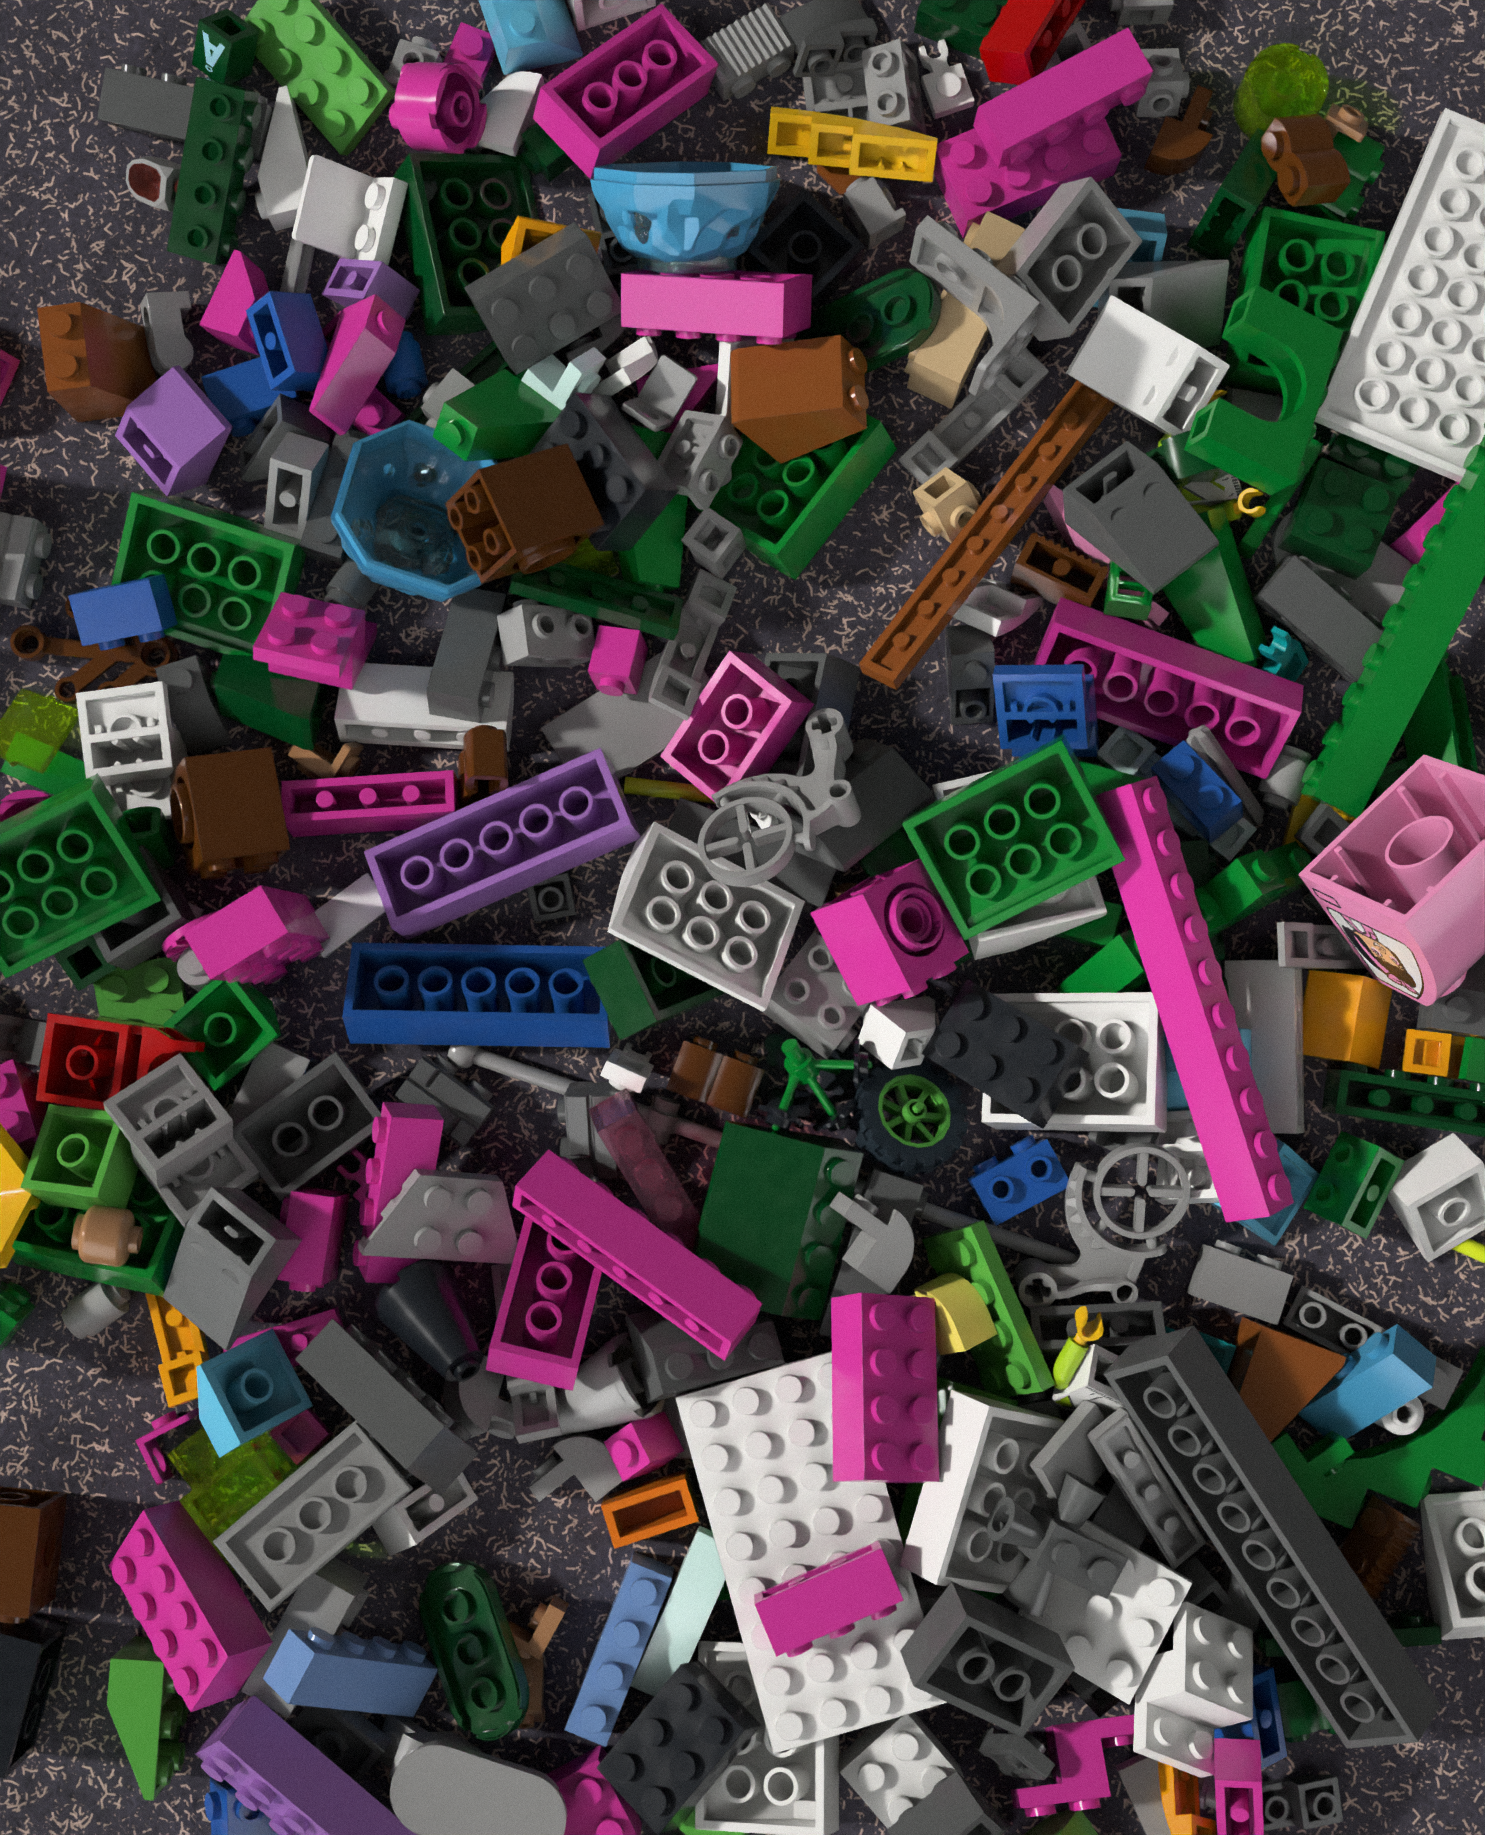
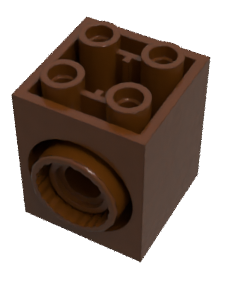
(524, 513)
(228, 812)
(29, 1550)

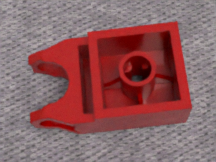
(97, 1057)

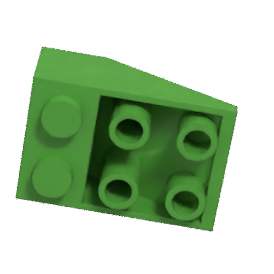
(146, 1715)

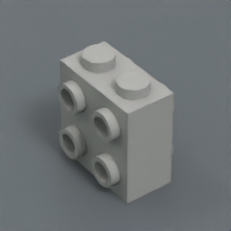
(815, 1000)

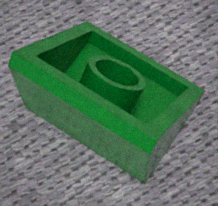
(234, 1025)

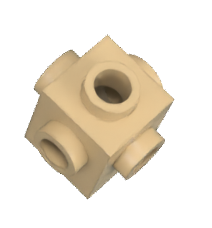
(947, 503)

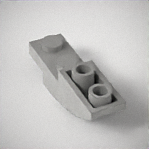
(1347, 1331)

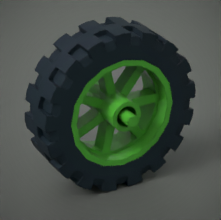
(899, 1152)

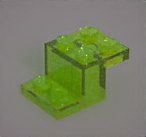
(226, 1485)

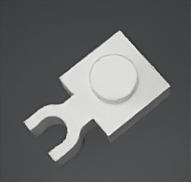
(944, 85)
(628, 1069)

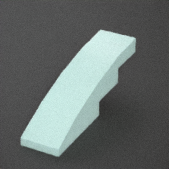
(683, 1614)

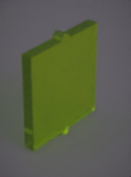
(35, 730)

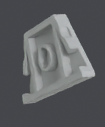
(446, 1219)

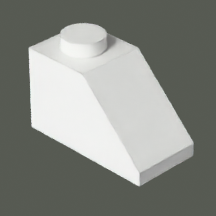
(421, 1514)

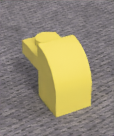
(959, 1313)

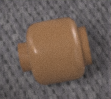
(106, 1235)

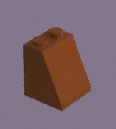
(93, 360)
(798, 394)
(1278, 1373)

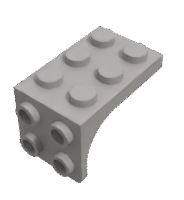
(982, 288)

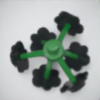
(793, 1058)

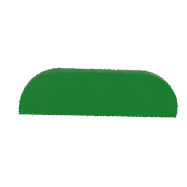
(1442, 722)

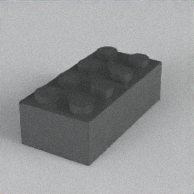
(389, 1404)

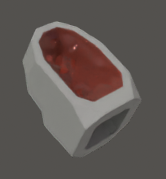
(153, 181)

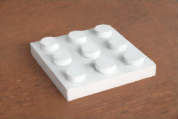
(1115, 1636)

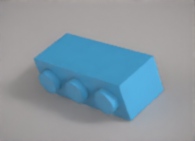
(1372, 1383)

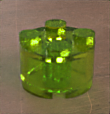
(1279, 84)

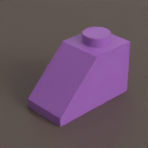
(359, 279)

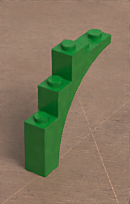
(1226, 899)
(1402, 1466)

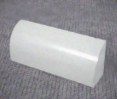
(393, 709)
(1271, 1005)

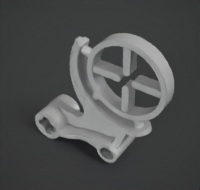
(819, 798)
(1104, 1261)

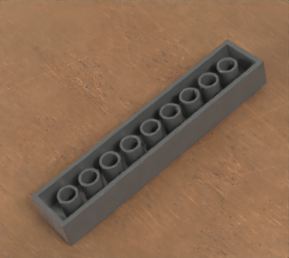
(1272, 1540)

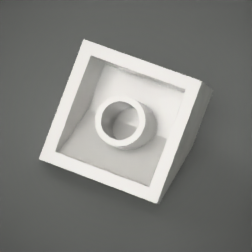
(1441, 1196)

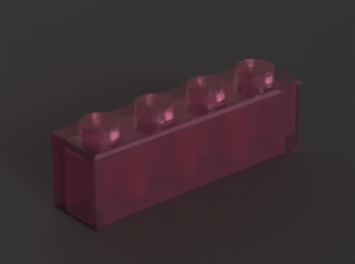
(646, 1166)

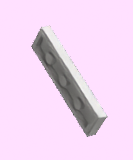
(1146, 1488)

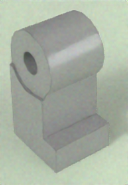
(164, 329)

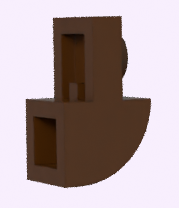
(1182, 142)

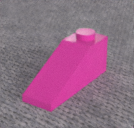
(355, 361)

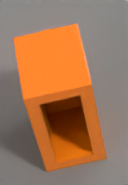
(650, 1508)

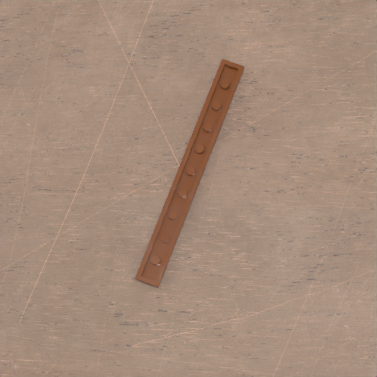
(985, 536)

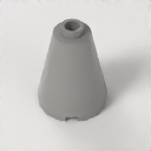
(606, 1391)

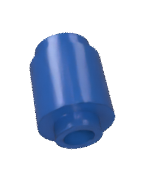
(406, 370)

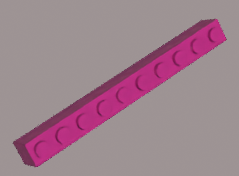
(1194, 1005)

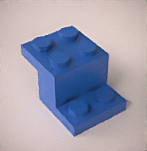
(1044, 703)

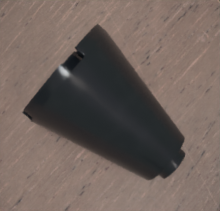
(432, 1318)

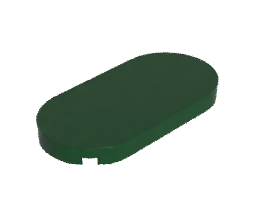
(882, 316)
(474, 1650)

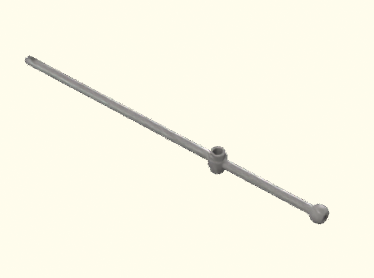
(665, 1121)

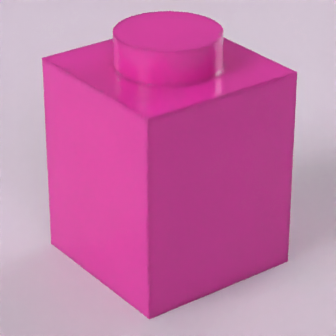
(617, 660)
(643, 1446)

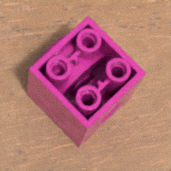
(890, 934)

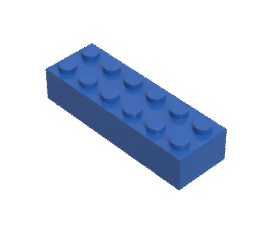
(473, 996)

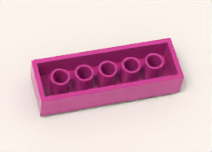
(1173, 686)

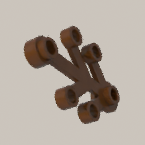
(101, 660)

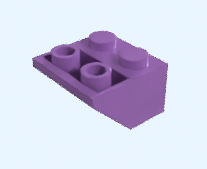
(174, 432)

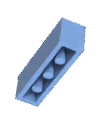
(619, 1649)
(350, 1672)

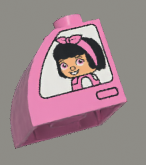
(1411, 880)

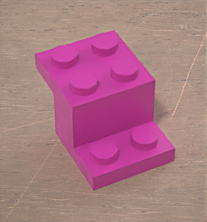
(315, 640)
(1079, 1765)

